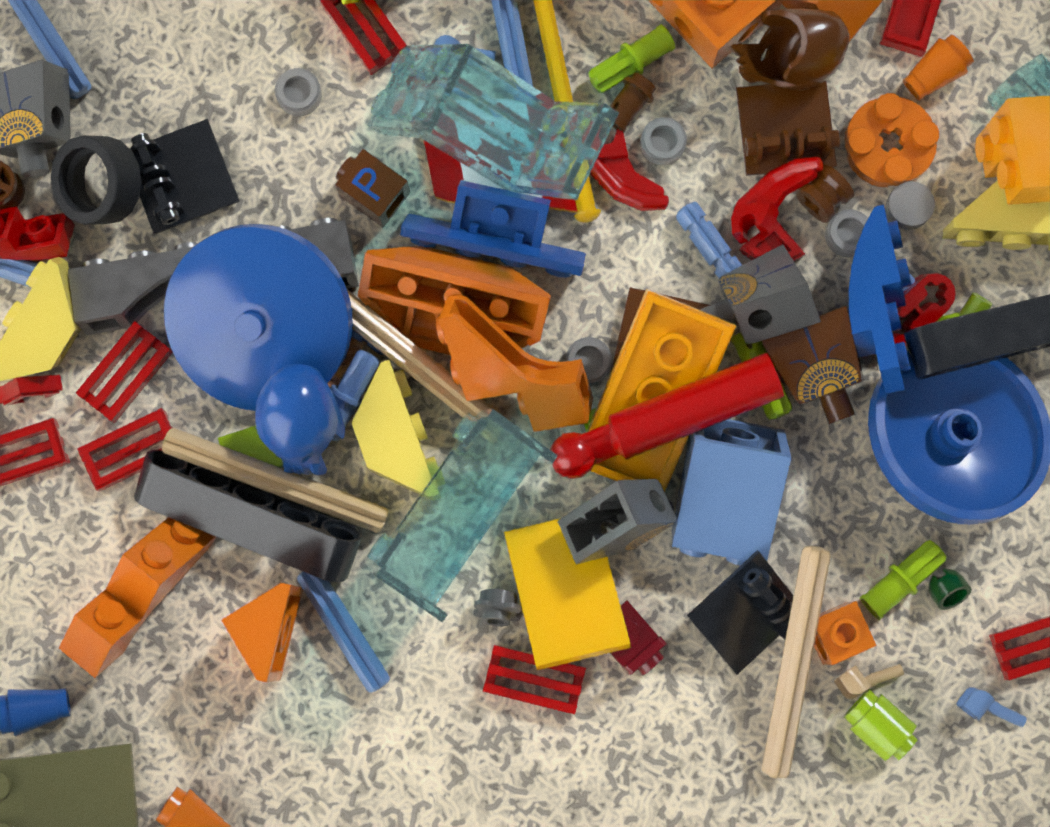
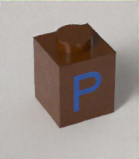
(371, 187)

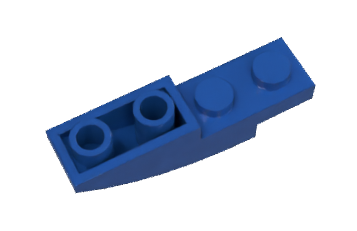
(876, 294)

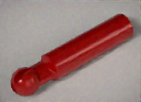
(670, 416)

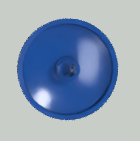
(252, 306)
(962, 441)

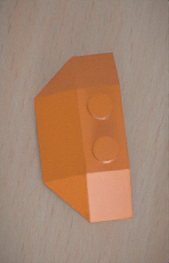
(413, 283)

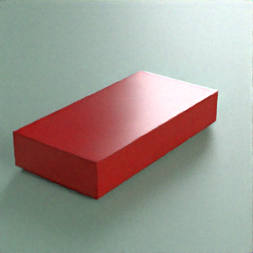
(910, 25)

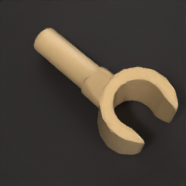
(853, 683)

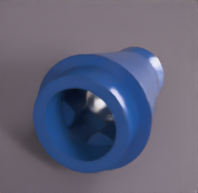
(32, 708)

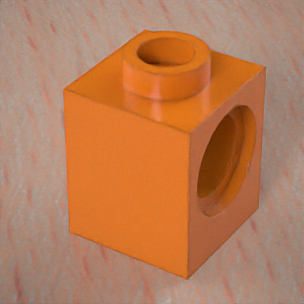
(842, 634)

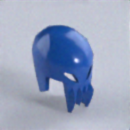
(298, 418)

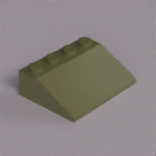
(69, 789)

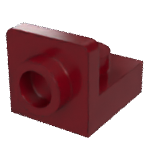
(644, 643)

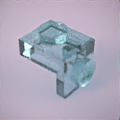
(1027, 81)

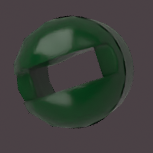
(949, 589)

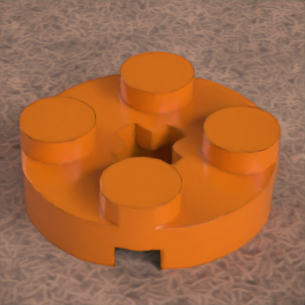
(897, 116)

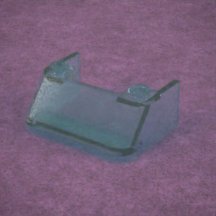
(456, 508)

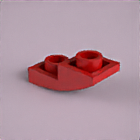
(35, 237)

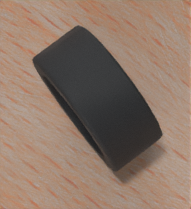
(69, 182)

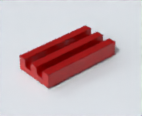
(386, 55)
(111, 360)
(54, 443)
(94, 468)
(1004, 656)
(573, 689)

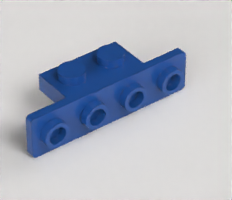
(498, 226)

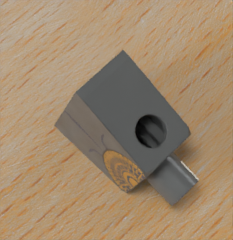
(34, 114)
(766, 297)
(633, 508)

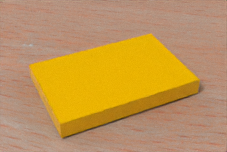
(565, 605)

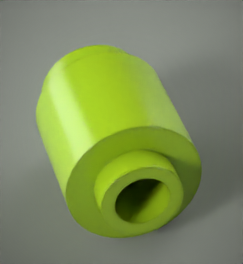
(881, 726)

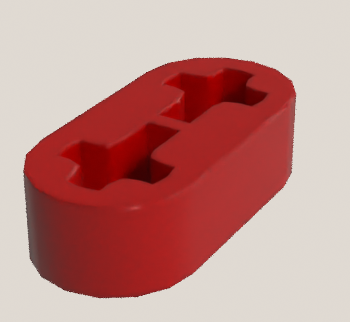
(929, 311)

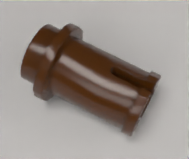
(631, 99)

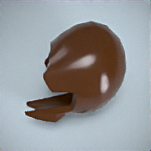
(801, 49)

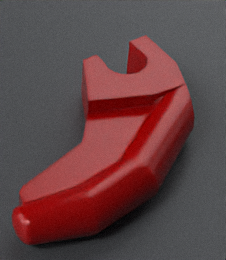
(621, 181)
(761, 202)

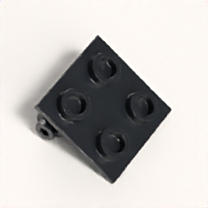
(182, 176)
(745, 612)

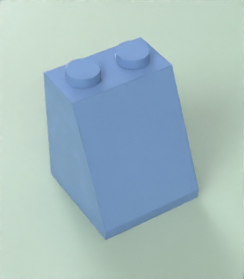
(731, 490)

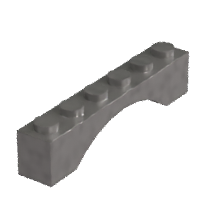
(122, 291)

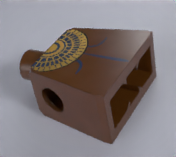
(820, 363)

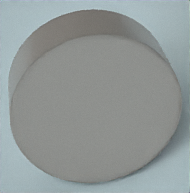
(298, 92)
(663, 141)
(910, 205)
(844, 232)
(595, 358)

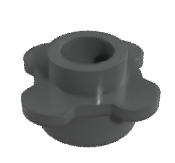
(497, 607)

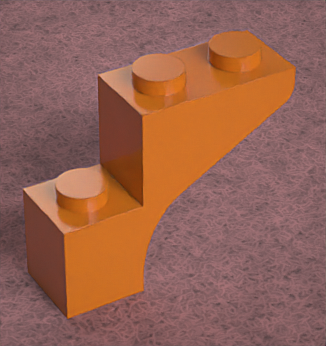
(494, 365)
(137, 586)

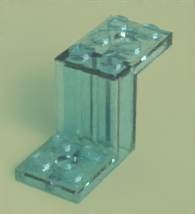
(492, 120)

